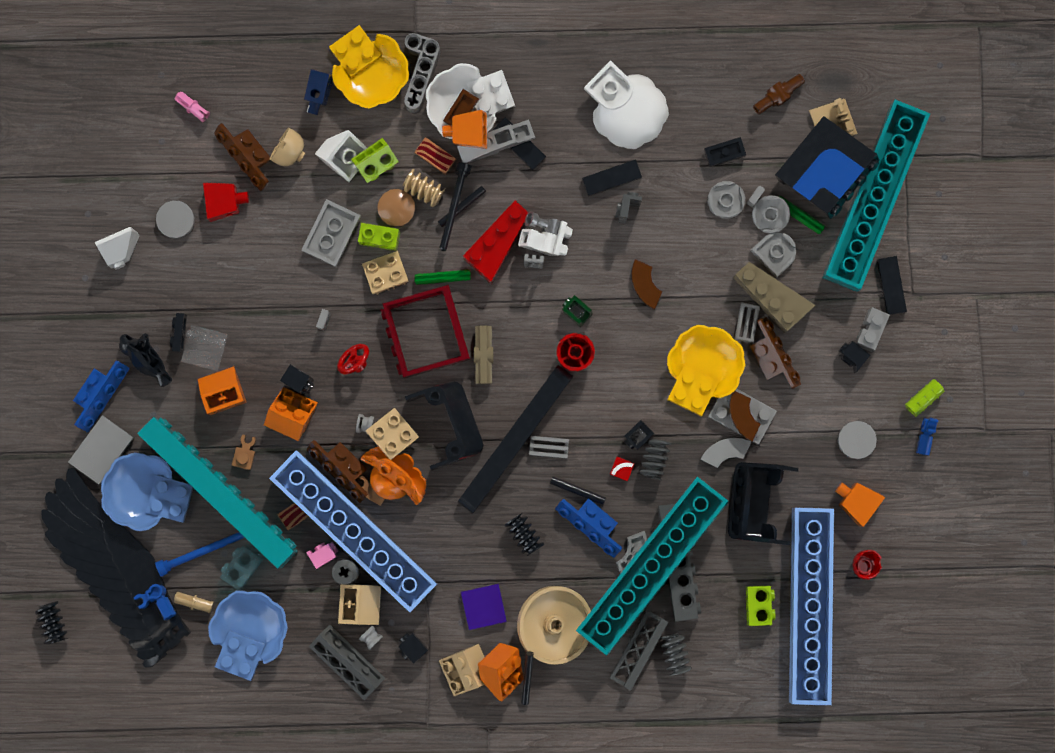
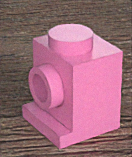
(323, 554)

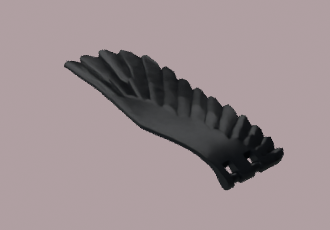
(112, 565)

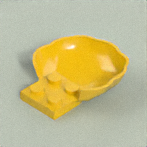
(369, 69)
(705, 366)

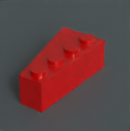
(495, 244)

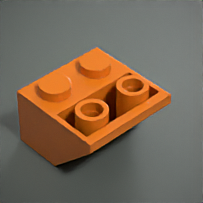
(221, 391)
(290, 413)
(501, 670)

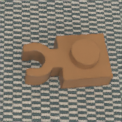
(244, 456)
(371, 493)

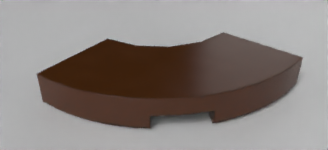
(643, 284)
(741, 416)

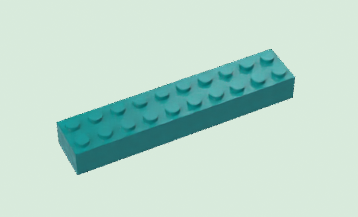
(876, 197)
(218, 492)
(652, 566)

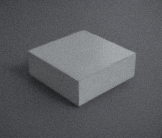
(755, 196)
(323, 319)

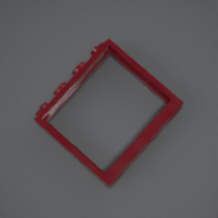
(392, 333)

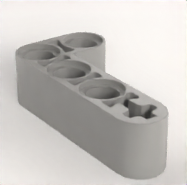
(418, 74)

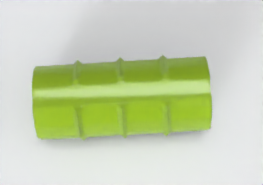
(925, 397)

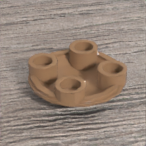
(396, 207)

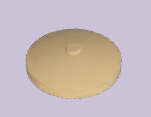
(550, 624)

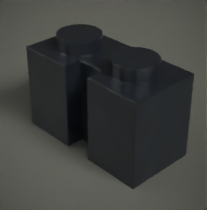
(297, 380)

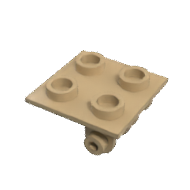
(837, 113)
(385, 273)
(392, 434)

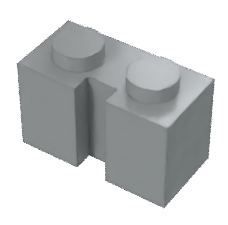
(875, 323)

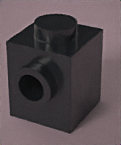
(412, 647)

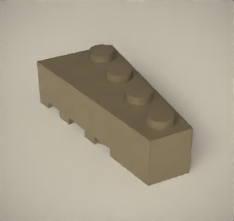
(774, 298)

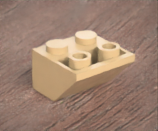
(359, 604)
(462, 670)

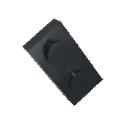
(725, 152)
(179, 324)

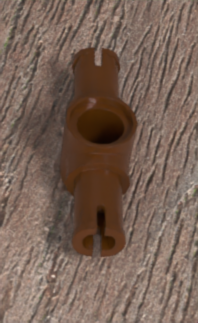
(778, 94)

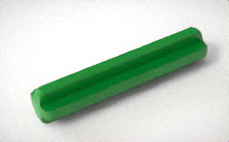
(804, 218)
(441, 277)

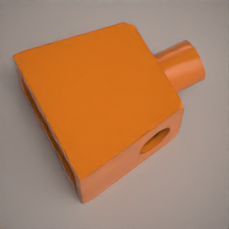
(468, 129)
(859, 502)

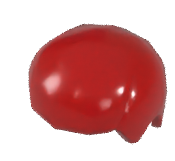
(867, 564)

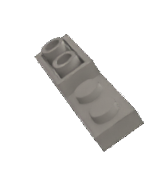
(499, 140)

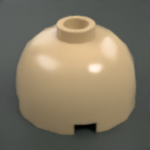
(288, 149)

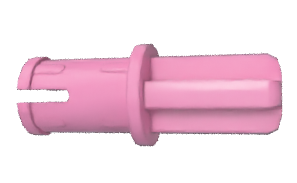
(192, 106)

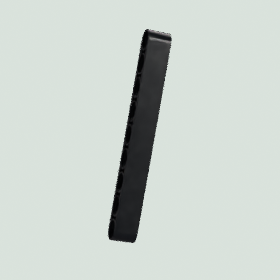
(515, 439)

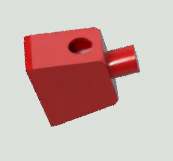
(222, 200)

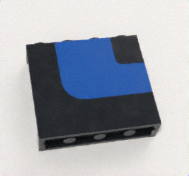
(828, 167)

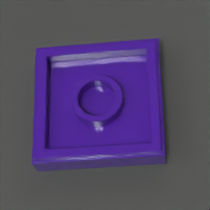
(483, 606)

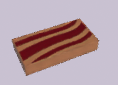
(435, 156)
(292, 516)

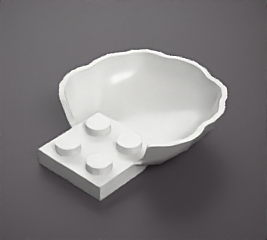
(447, 86)
(628, 108)

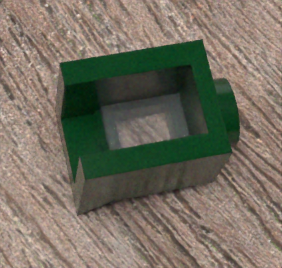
(577, 310)

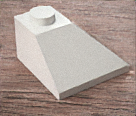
(339, 151)
(118, 247)

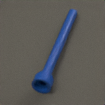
(165, 566)

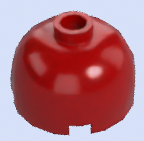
(575, 352)

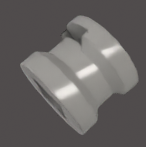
(366, 423)
(370, 637)

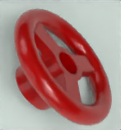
(356, 362)

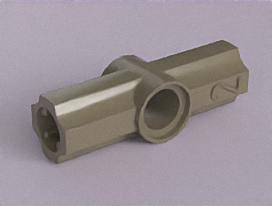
(483, 354)

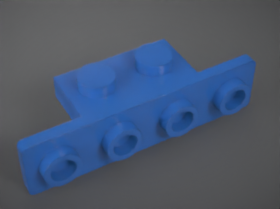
(97, 392)
(593, 523)

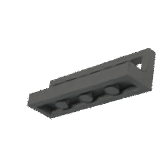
(644, 655)
(349, 660)

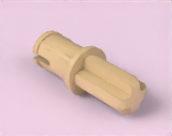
(193, 602)

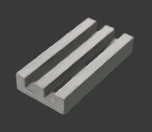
(528, 262)
(749, 307)
(549, 439)

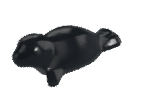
(144, 357)

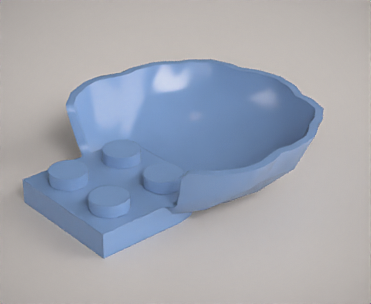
(142, 491)
(248, 630)

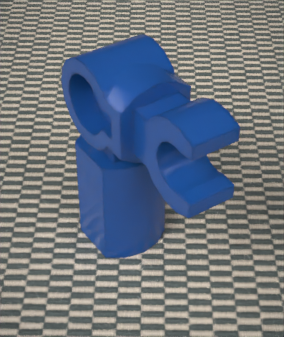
(925, 439)
(157, 592)

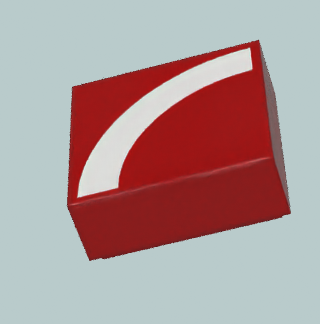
(622, 468)

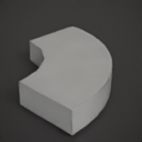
(725, 449)
(634, 543)

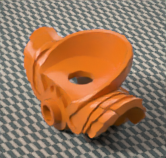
(395, 477)

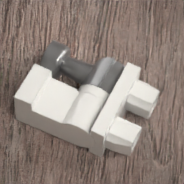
(550, 238)

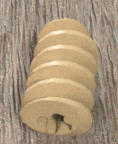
(423, 189)

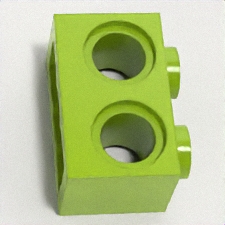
(372, 157)
(379, 236)
(754, 605)

